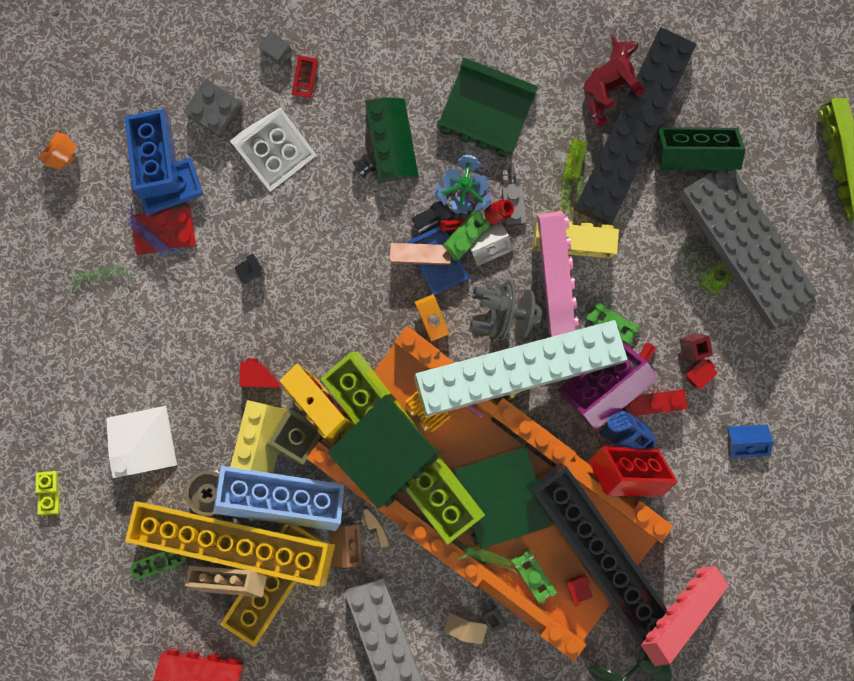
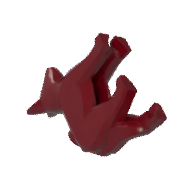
(609, 77)

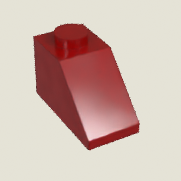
(256, 375)

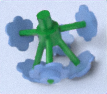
(453, 182)

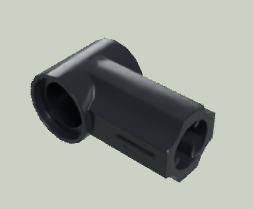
(432, 216)

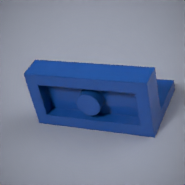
(750, 441)

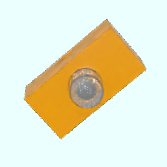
(432, 317)

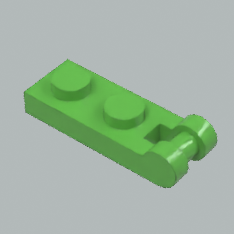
(466, 235)

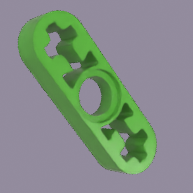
(175, 562)

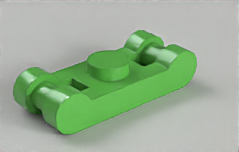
(610, 316)
(534, 576)

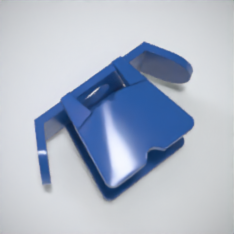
(622, 428)

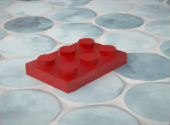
(170, 226)

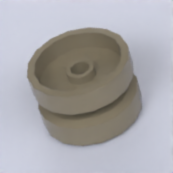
(197, 492)

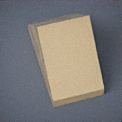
(465, 628)

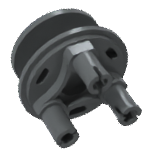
(503, 311)

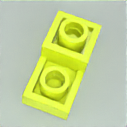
(48, 493)

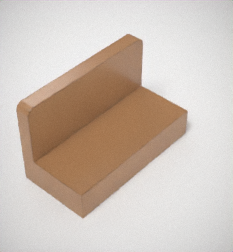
(347, 546)

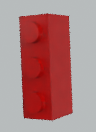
(657, 403)

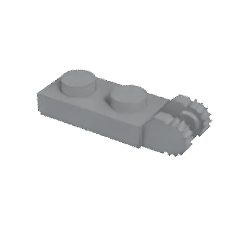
(514, 193)

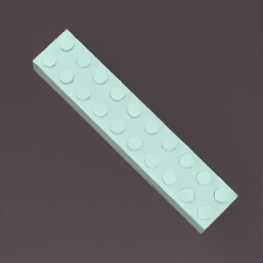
(519, 368)

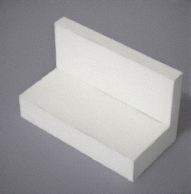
(491, 244)

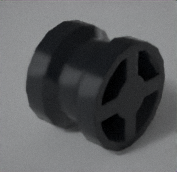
(364, 166)

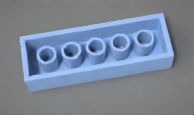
(278, 498)

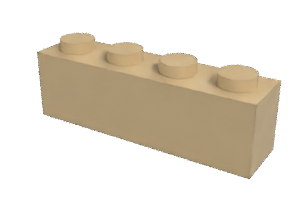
(226, 581)

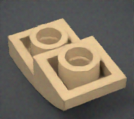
(371, 521)

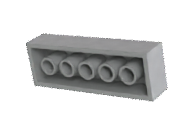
(382, 631)

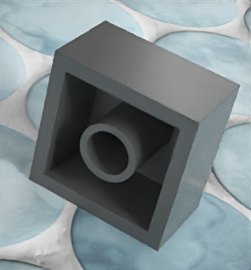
(213, 108)

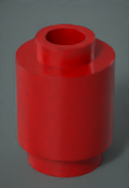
(499, 211)

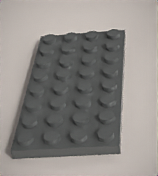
(749, 245)

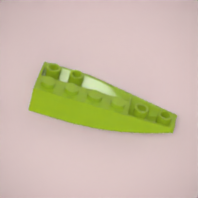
(839, 133)

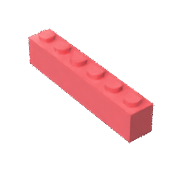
(684, 616)

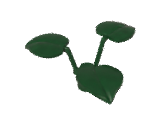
(657, 673)

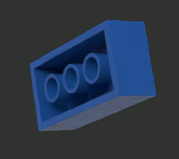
(151, 154)

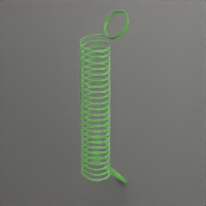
(127, 274)
(465, 555)

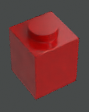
(701, 373)

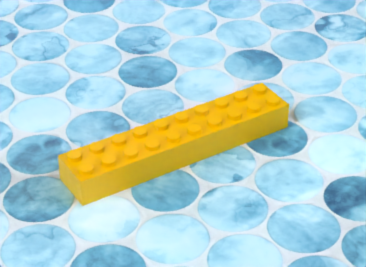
(230, 543)

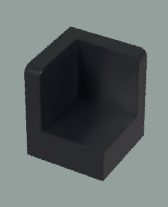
(249, 269)

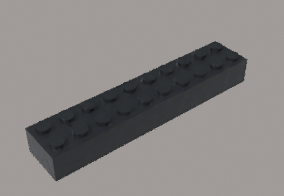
(635, 127)
(599, 551)

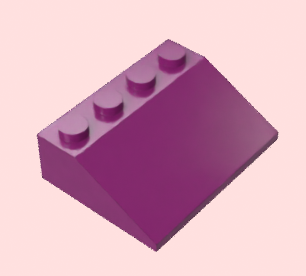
(608, 390)

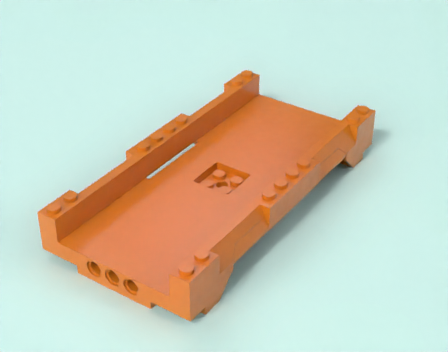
(474, 439)

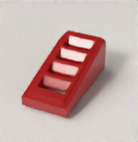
(313, 70)

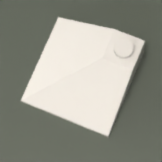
(273, 148)
(140, 442)

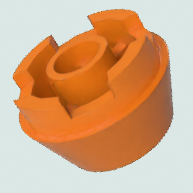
(58, 151)

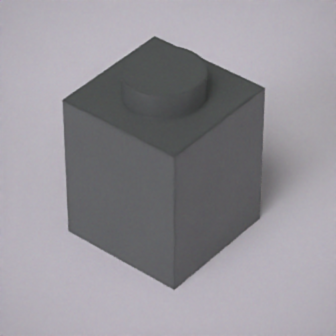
(275, 48)

